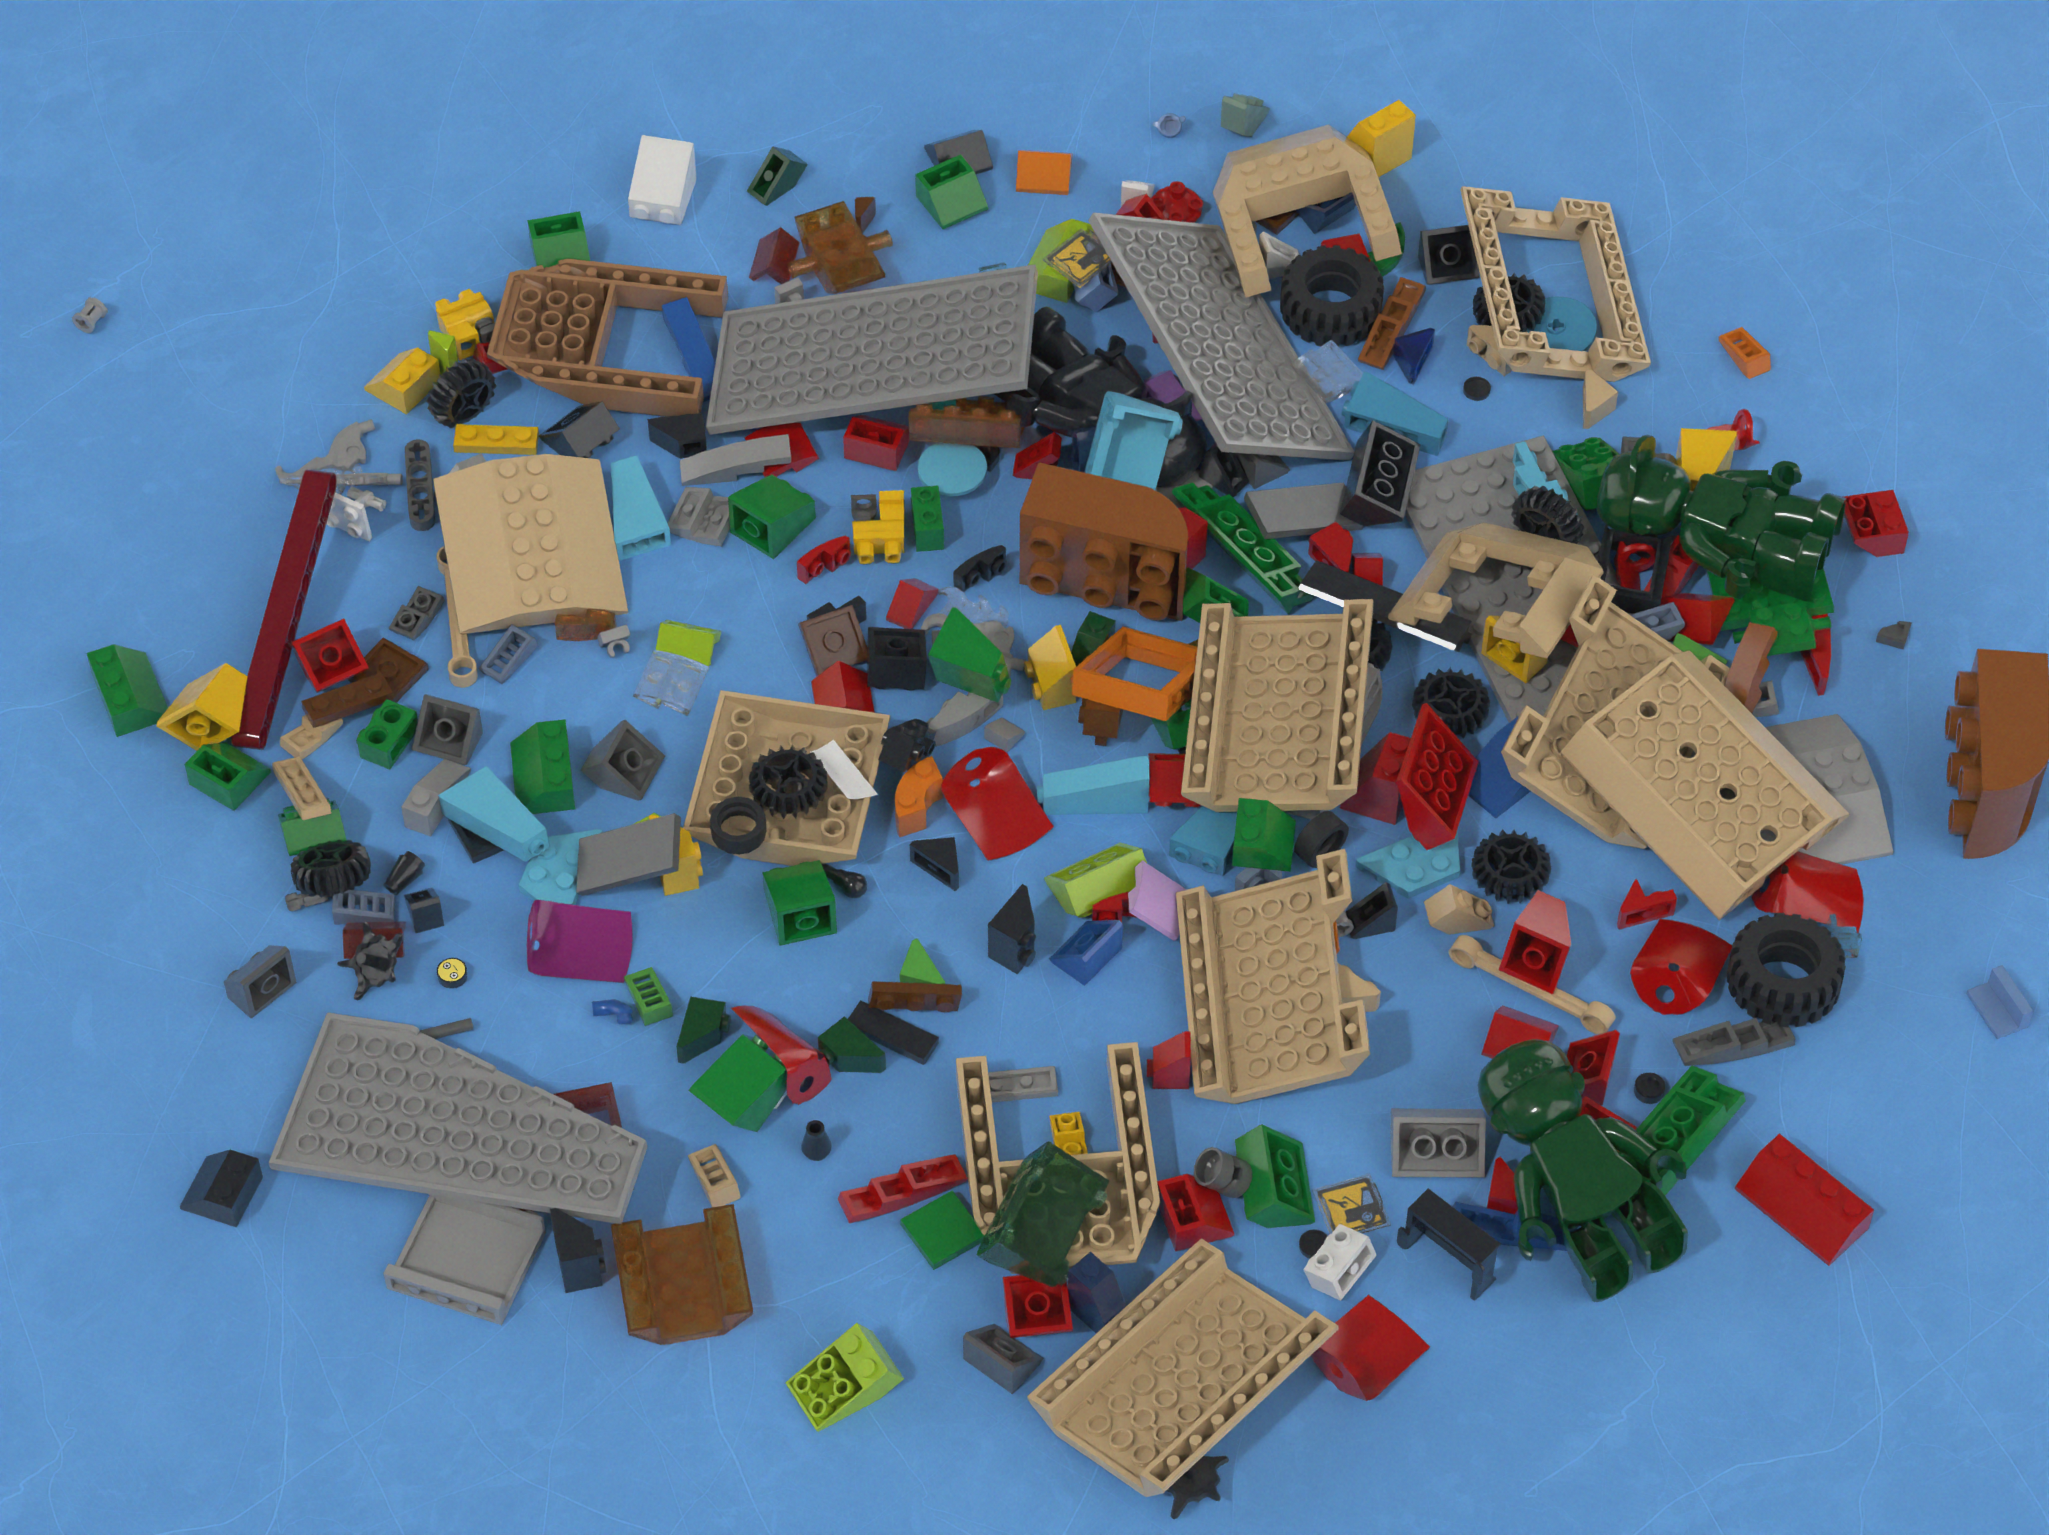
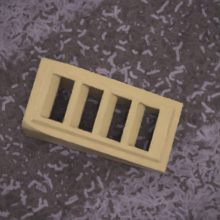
(723, 1191)

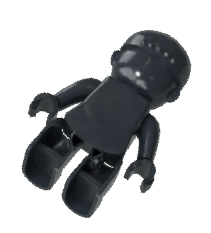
(1071, 383)

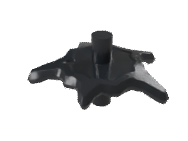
(373, 960)
(1197, 1483)

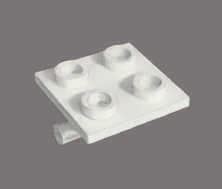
(351, 514)

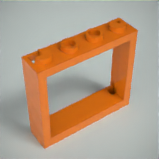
(1092, 683)

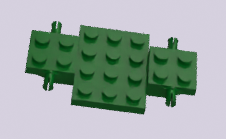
(1785, 613)

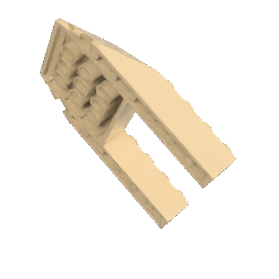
(1292, 175)
(1123, 1221)

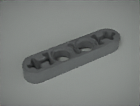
(417, 485)

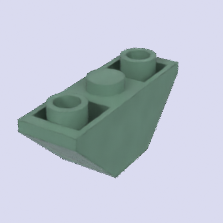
(1242, 114)

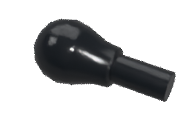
(850, 883)

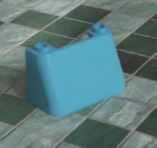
(1131, 440)

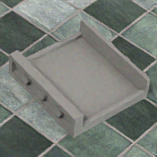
(467, 1256)

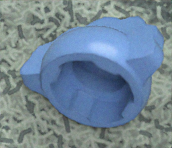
(1169, 124)

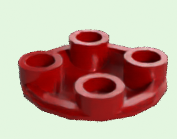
(1178, 203)

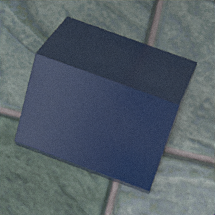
(1325, 213)

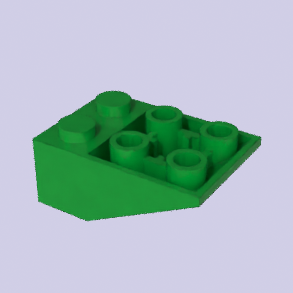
(1584, 467)

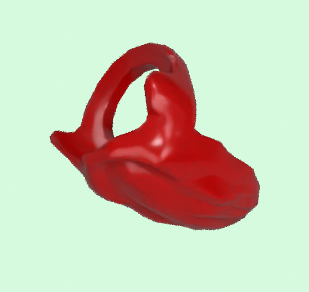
(1744, 437)
(1628, 570)

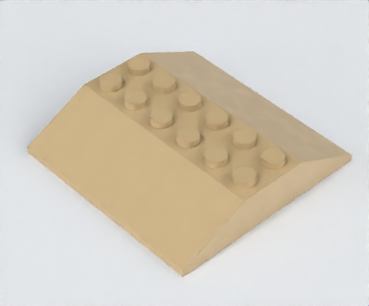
(528, 541)
(750, 726)

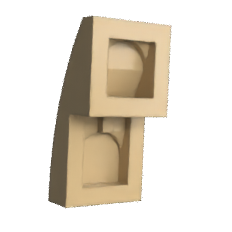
(306, 739)

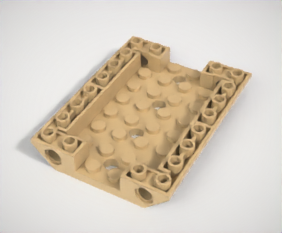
(1677, 799)

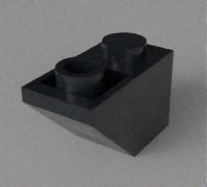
(679, 434)

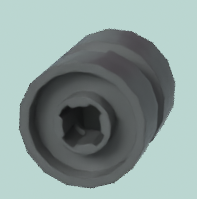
(1222, 1172)

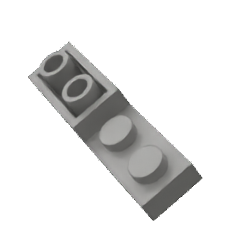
(963, 715)

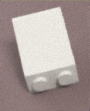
(662, 180)

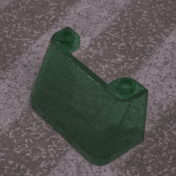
(1042, 1215)

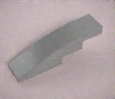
(728, 461)

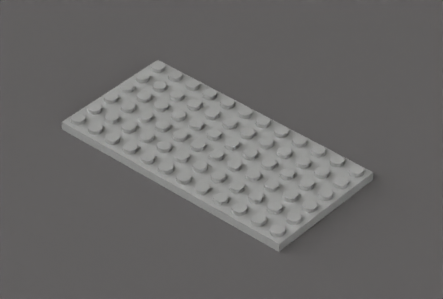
(1218, 340)
(873, 350)
(1481, 491)

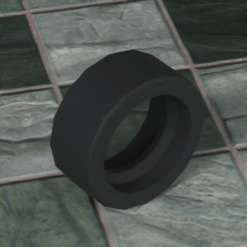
(738, 807)
(1320, 836)

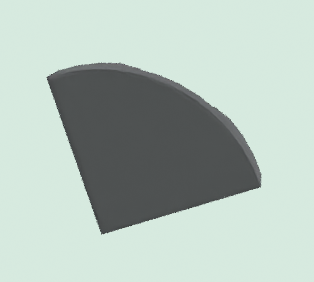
(1895, 634)

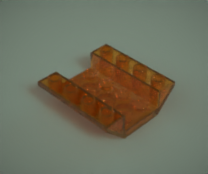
(967, 423)
(683, 1278)

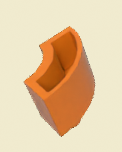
(915, 795)

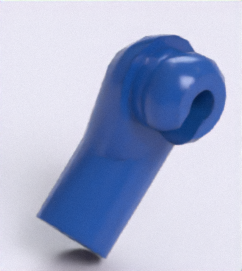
(611, 1007)

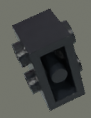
(907, 744)

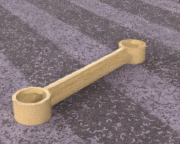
(459, 641)
(1594, 1016)

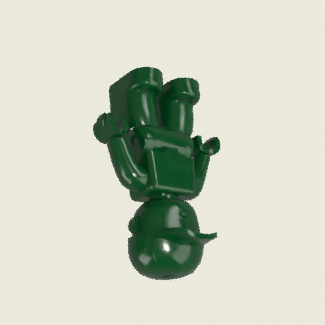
(1730, 523)
(1577, 1164)

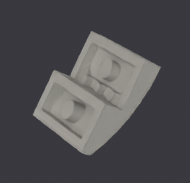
(701, 517)

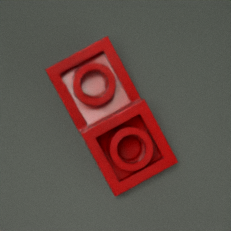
(827, 555)
(1112, 908)

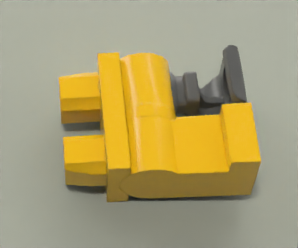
(464, 319)
(881, 535)

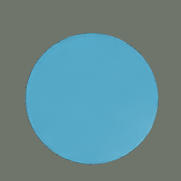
(953, 468)

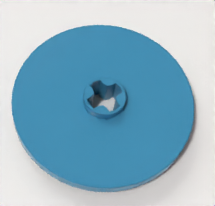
(1575, 324)

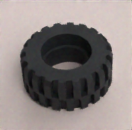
(1336, 271)
(1780, 998)

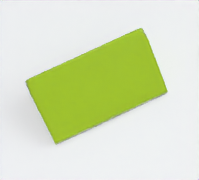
(443, 348)

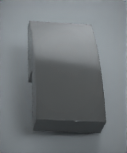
(418, 613)

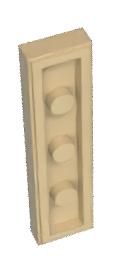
(301, 788)

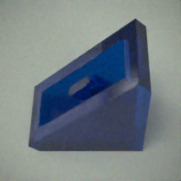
(1412, 352)

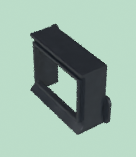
(1631, 599)
(1454, 1234)

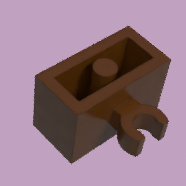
(1100, 720)

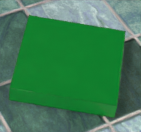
(942, 1229)

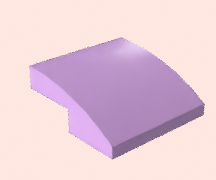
(1155, 900)

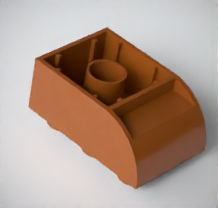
(1103, 542)
(1999, 747)

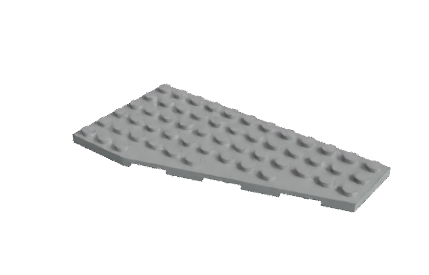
(437, 1121)

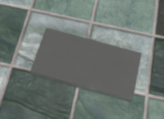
(1298, 510)
(628, 854)

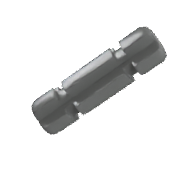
(295, 901)

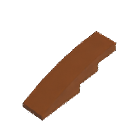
(1391, 323)
(1750, 664)

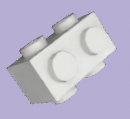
(1339, 1262)

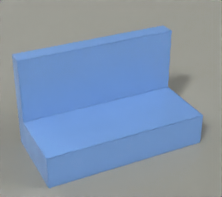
(2001, 1004)

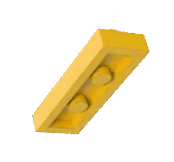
(496, 439)

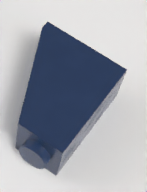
(1094, 1292)

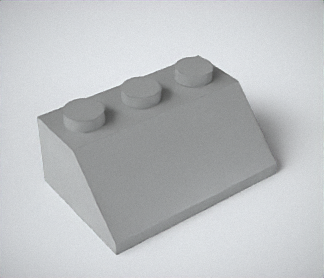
(1437, 1142)

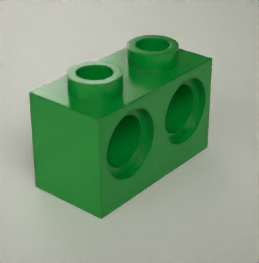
(927, 518)
(387, 734)

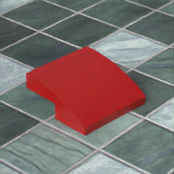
(800, 447)

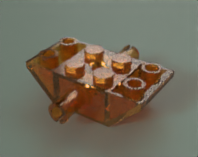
(838, 249)

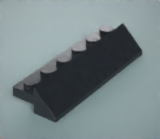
(1338, 585)

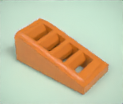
(1747, 354)

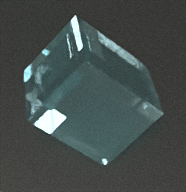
(1847, 937)

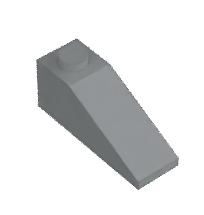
(422, 806)

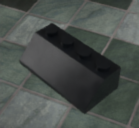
(1380, 477)

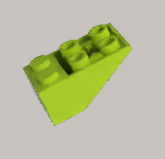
(844, 1378)

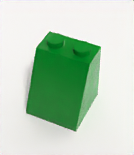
(770, 514)
(968, 659)
(800, 902)
(743, 1083)

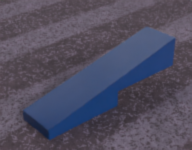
(690, 342)
(1506, 1226)

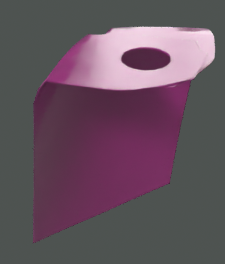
(579, 942)

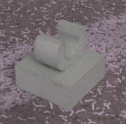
(789, 291)
(614, 637)

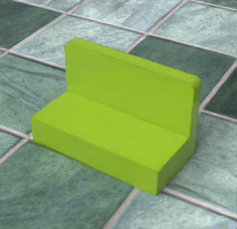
(687, 640)

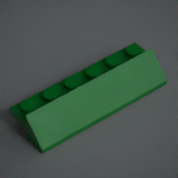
(1243, 541)
(1687, 1120)

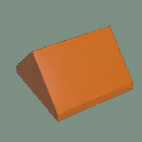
(1043, 172)

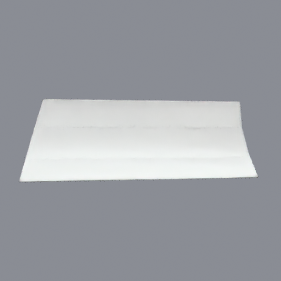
(844, 772)

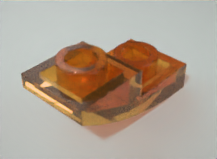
(584, 629)

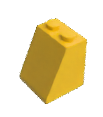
(1387, 136)
(1705, 451)
(207, 708)

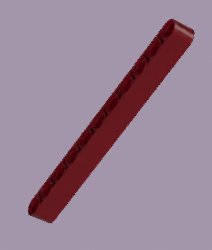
(285, 607)

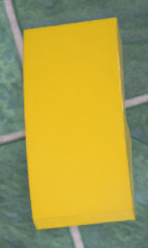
(1068, 1133)

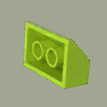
(1049, 281)
(1095, 878)

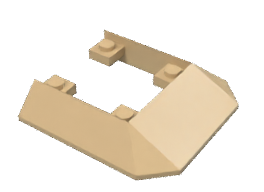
(1558, 569)

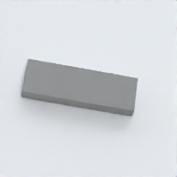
(1023, 1084)

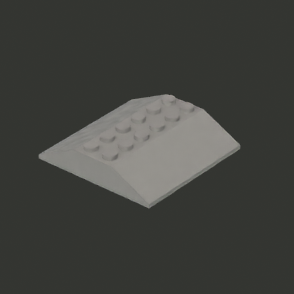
(1839, 764)

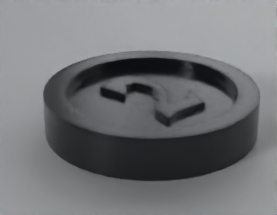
(1476, 388)
(1311, 1242)

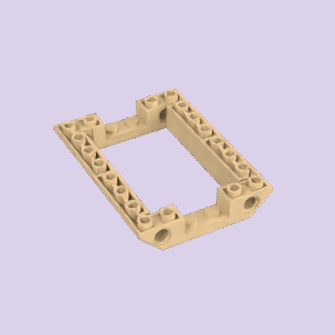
(1592, 224)

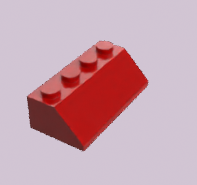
(1805, 1199)

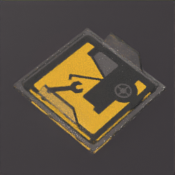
(1079, 257)
(1352, 1204)

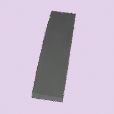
(1732, 1043)

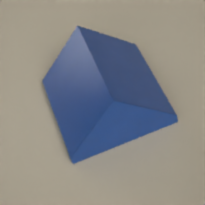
(1089, 949)

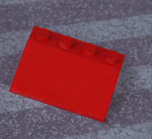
(1435, 780)

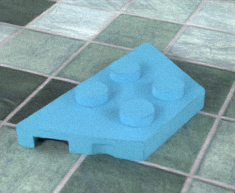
(1411, 867)
(554, 872)

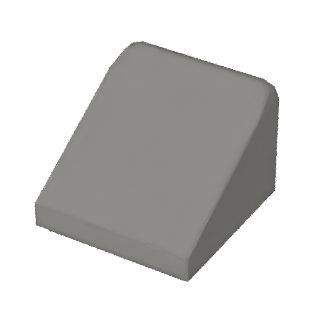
(1003, 733)

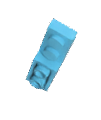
(1528, 473)

